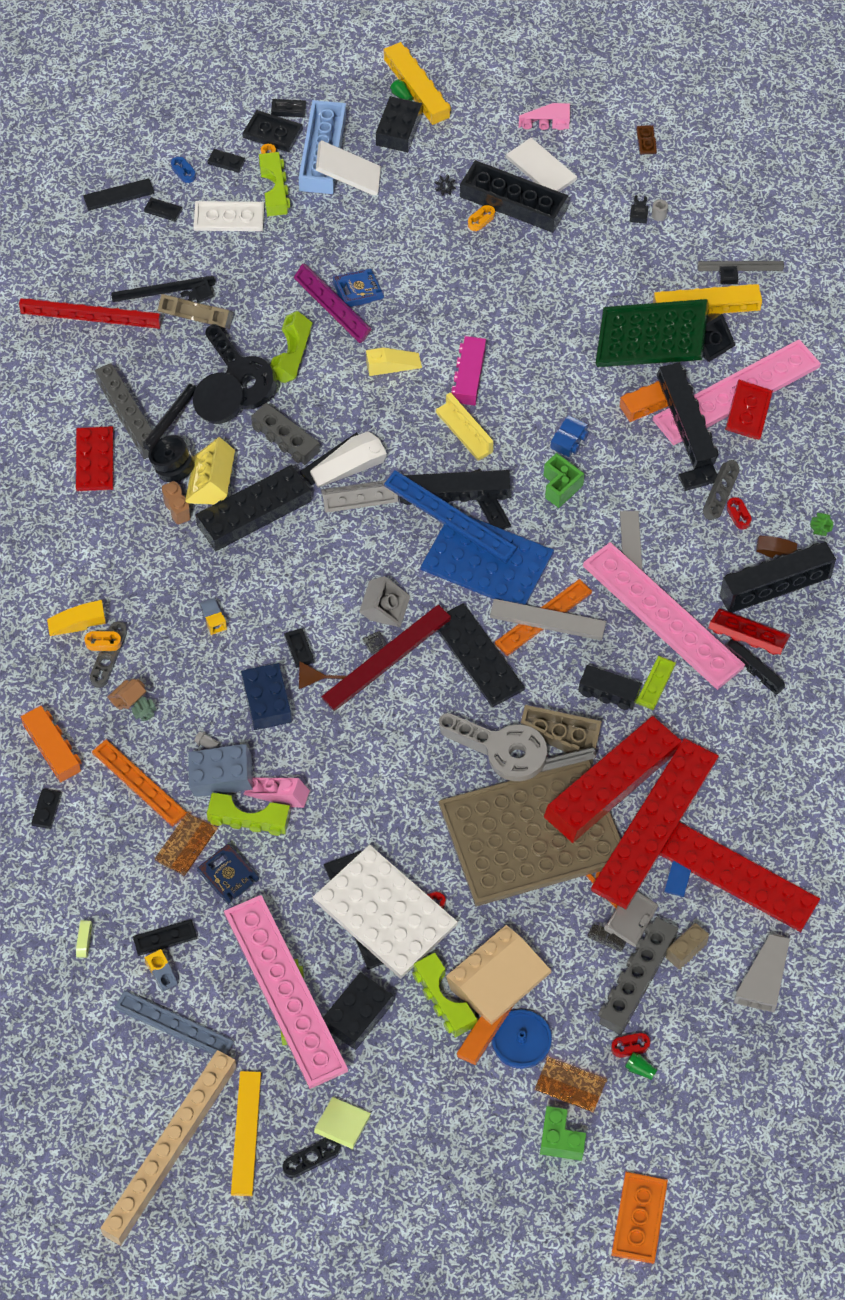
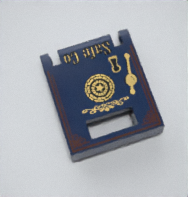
(230, 876)

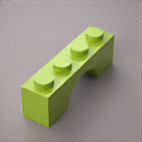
(275, 199)
(296, 330)
(271, 819)
(457, 1016)

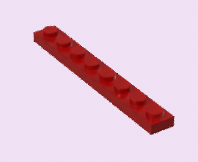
(90, 313)

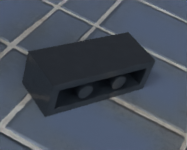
(609, 687)

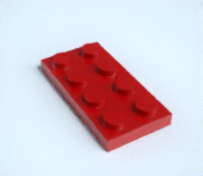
(94, 458)
(749, 631)

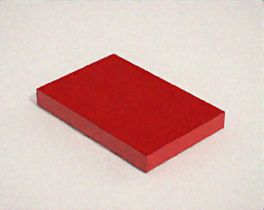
(748, 409)

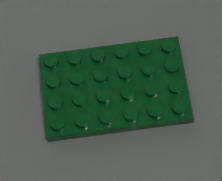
(652, 333)

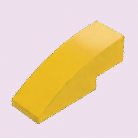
(77, 618)

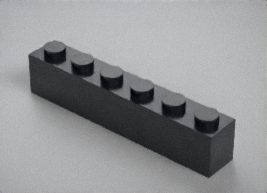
(687, 415)
(465, 485)

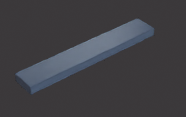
(173, 1024)

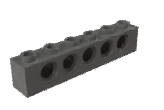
(124, 406)
(618, 1020)

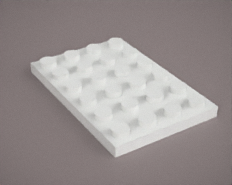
(385, 911)

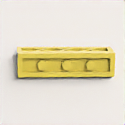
(465, 427)

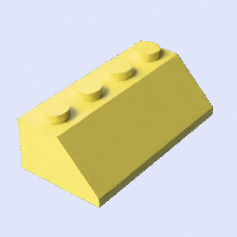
(211, 473)

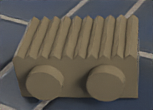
(687, 946)

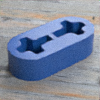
(180, 172)

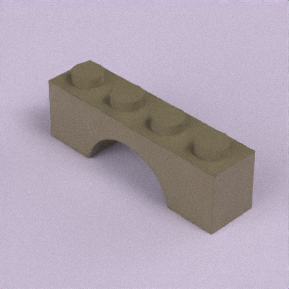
(195, 311)

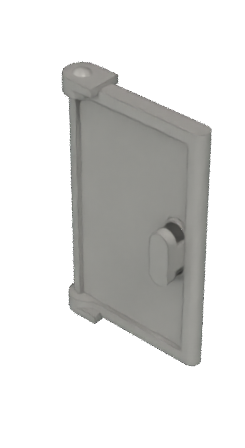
(626, 922)

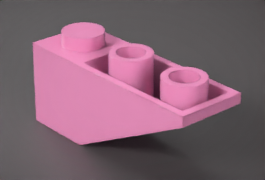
(556, 111)
(280, 790)

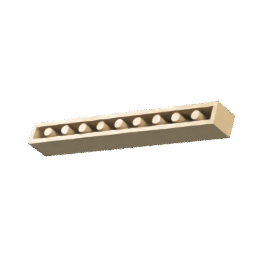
(168, 1148)

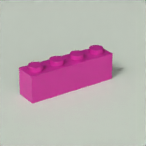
(470, 370)

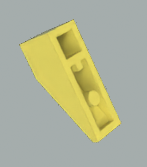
(389, 360)

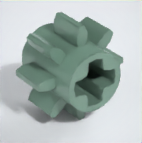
(143, 709)

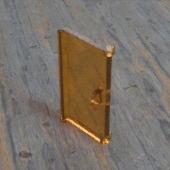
(188, 837)
(572, 1082)

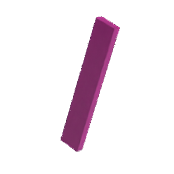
(332, 303)

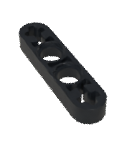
(756, 667)

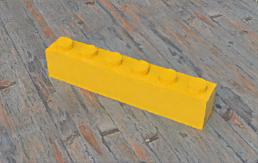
(415, 78)
(720, 299)

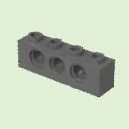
(266, 416)

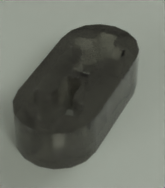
(599, 935)

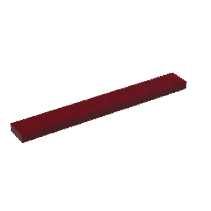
(386, 657)

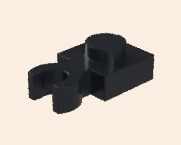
(639, 211)
(200, 291)

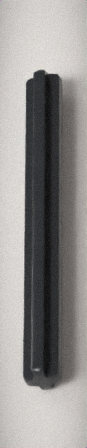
(159, 289)
(169, 417)

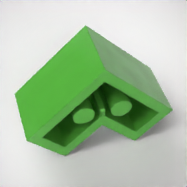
(563, 478)
(557, 1140)

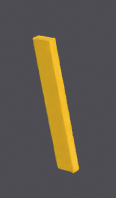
(246, 1134)

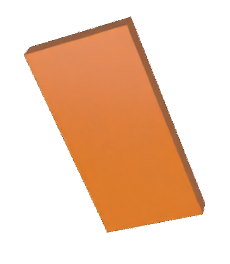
(639, 1217)

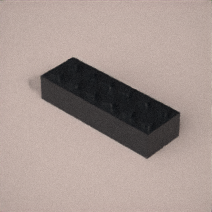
(514, 196)
(253, 508)
(777, 577)

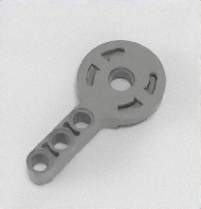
(501, 744)

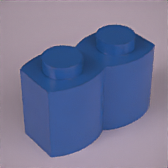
(569, 436)

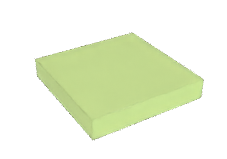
(342, 1122)

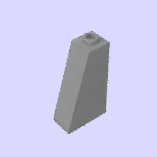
(763, 980)

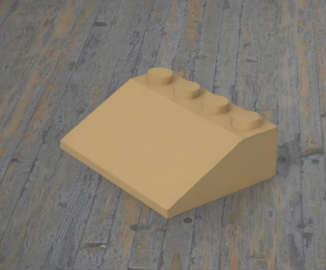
(498, 974)

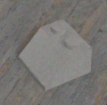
(384, 602)

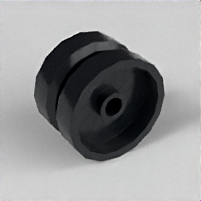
(171, 458)

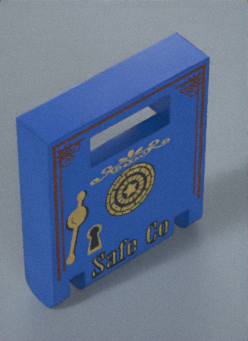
(362, 287)

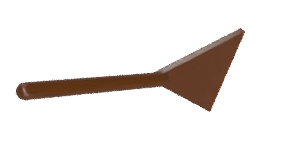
(309, 675)

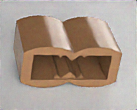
(176, 502)
(127, 694)

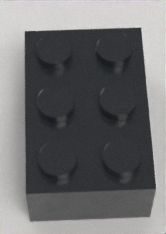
(398, 124)
(358, 1010)

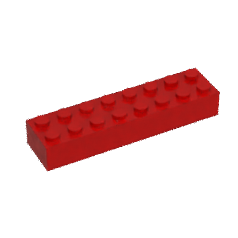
(612, 779)

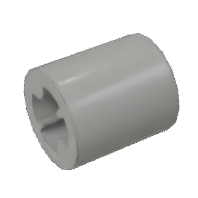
(659, 210)

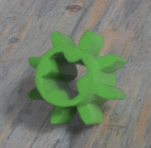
(821, 524)

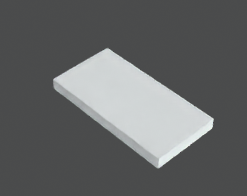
(541, 166)
(348, 168)
(228, 216)

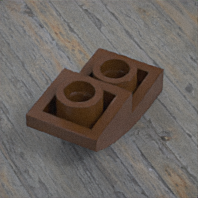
(646, 139)
(774, 546)

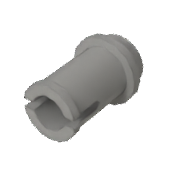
(206, 741)

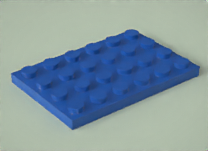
(473, 568)

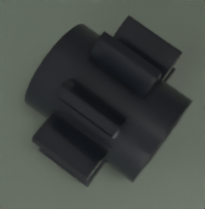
(440, 184)

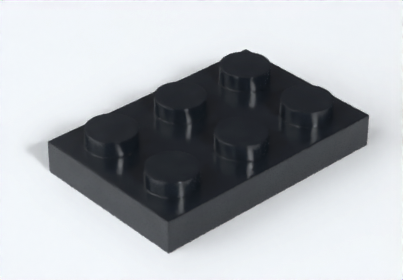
(272, 130)

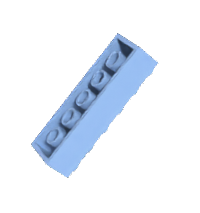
(324, 124)

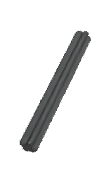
(742, 265)

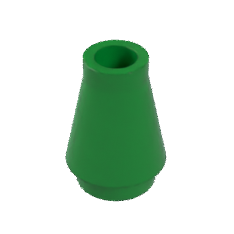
(400, 90)
(640, 1066)

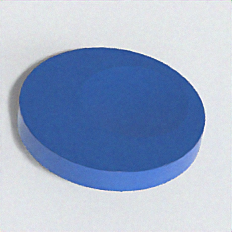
(522, 1039)

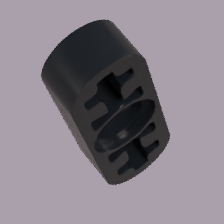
(309, 1166)

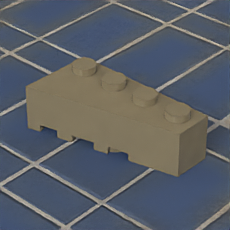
(563, 730)

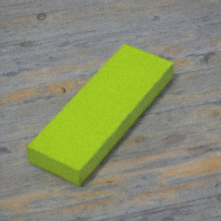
(655, 683)

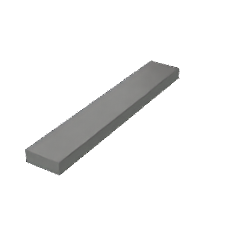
(631, 537)
(547, 619)

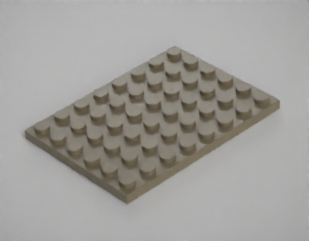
(512, 847)

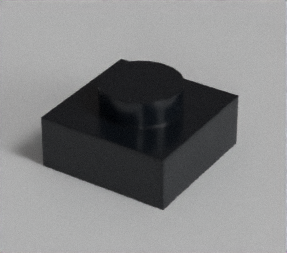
(728, 275)

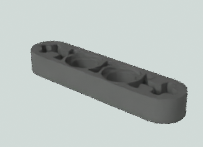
(718, 487)
(109, 655)

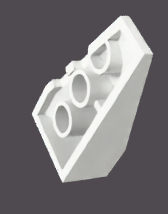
(351, 458)

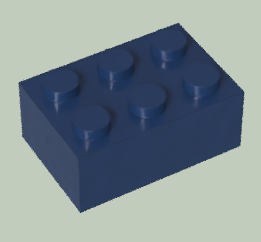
(266, 696)

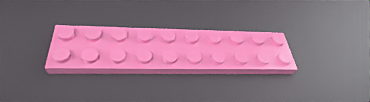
(770, 372)
(664, 615)
(285, 992)

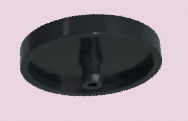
(218, 398)

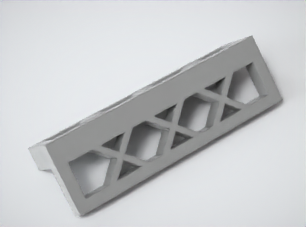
(357, 496)

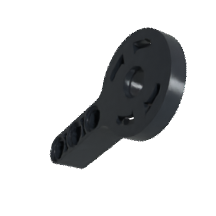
(244, 369)

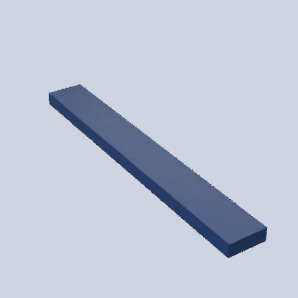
(450, 516)

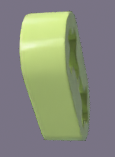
(83, 939)

